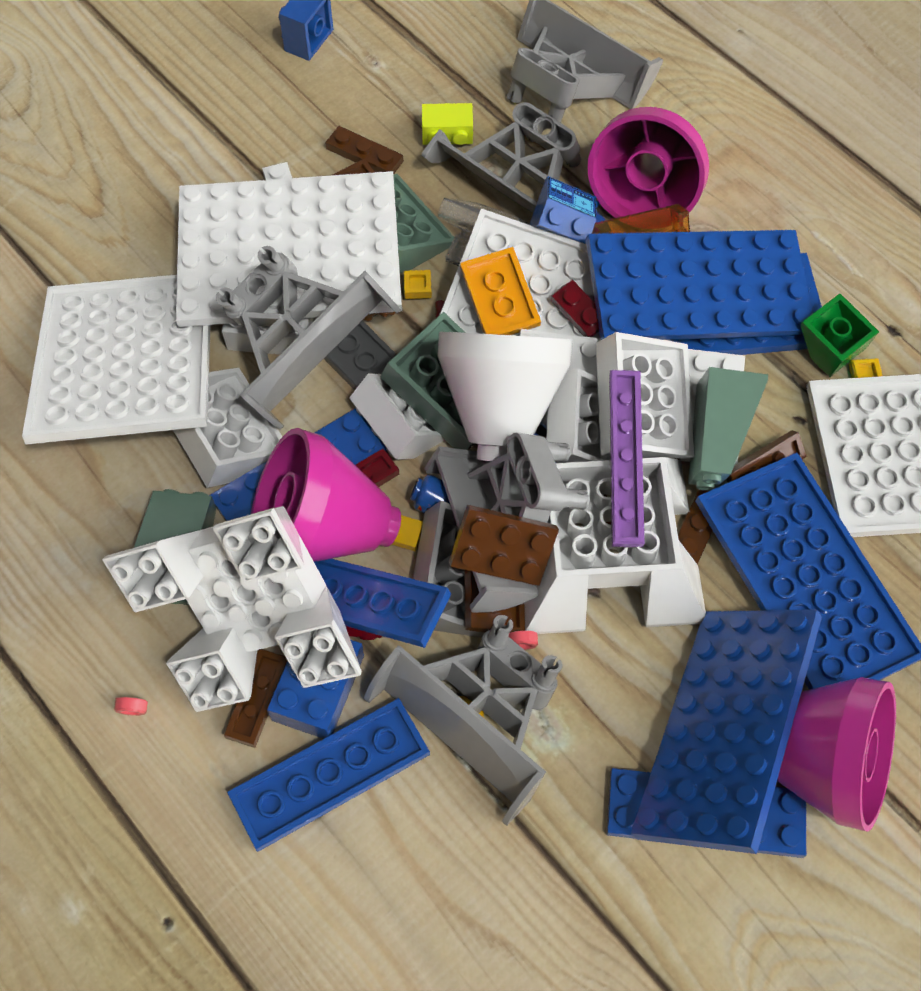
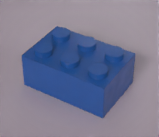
(311, 708)

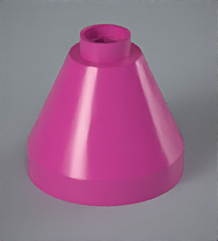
(647, 162)
(326, 497)
(842, 750)

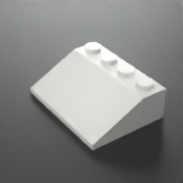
(664, 392)
(235, 432)

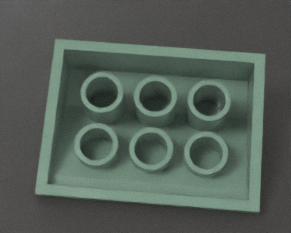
(418, 229)
(422, 384)

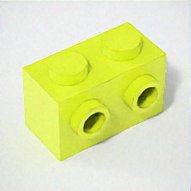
(451, 118)

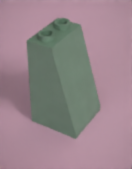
(721, 422)
(174, 515)

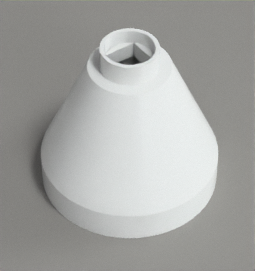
(501, 383)

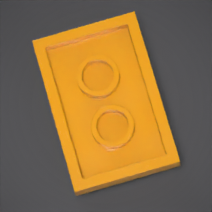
(500, 293)

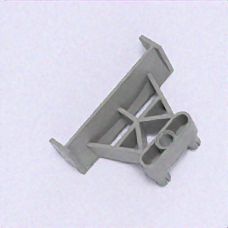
(575, 62)
(529, 121)
(313, 343)
(517, 484)
(460, 725)

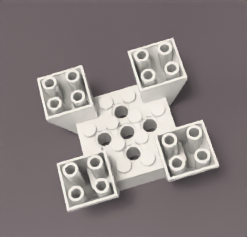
(583, 560)
(249, 592)

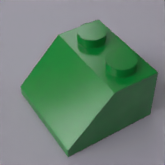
(837, 334)

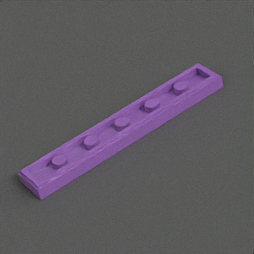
(626, 459)

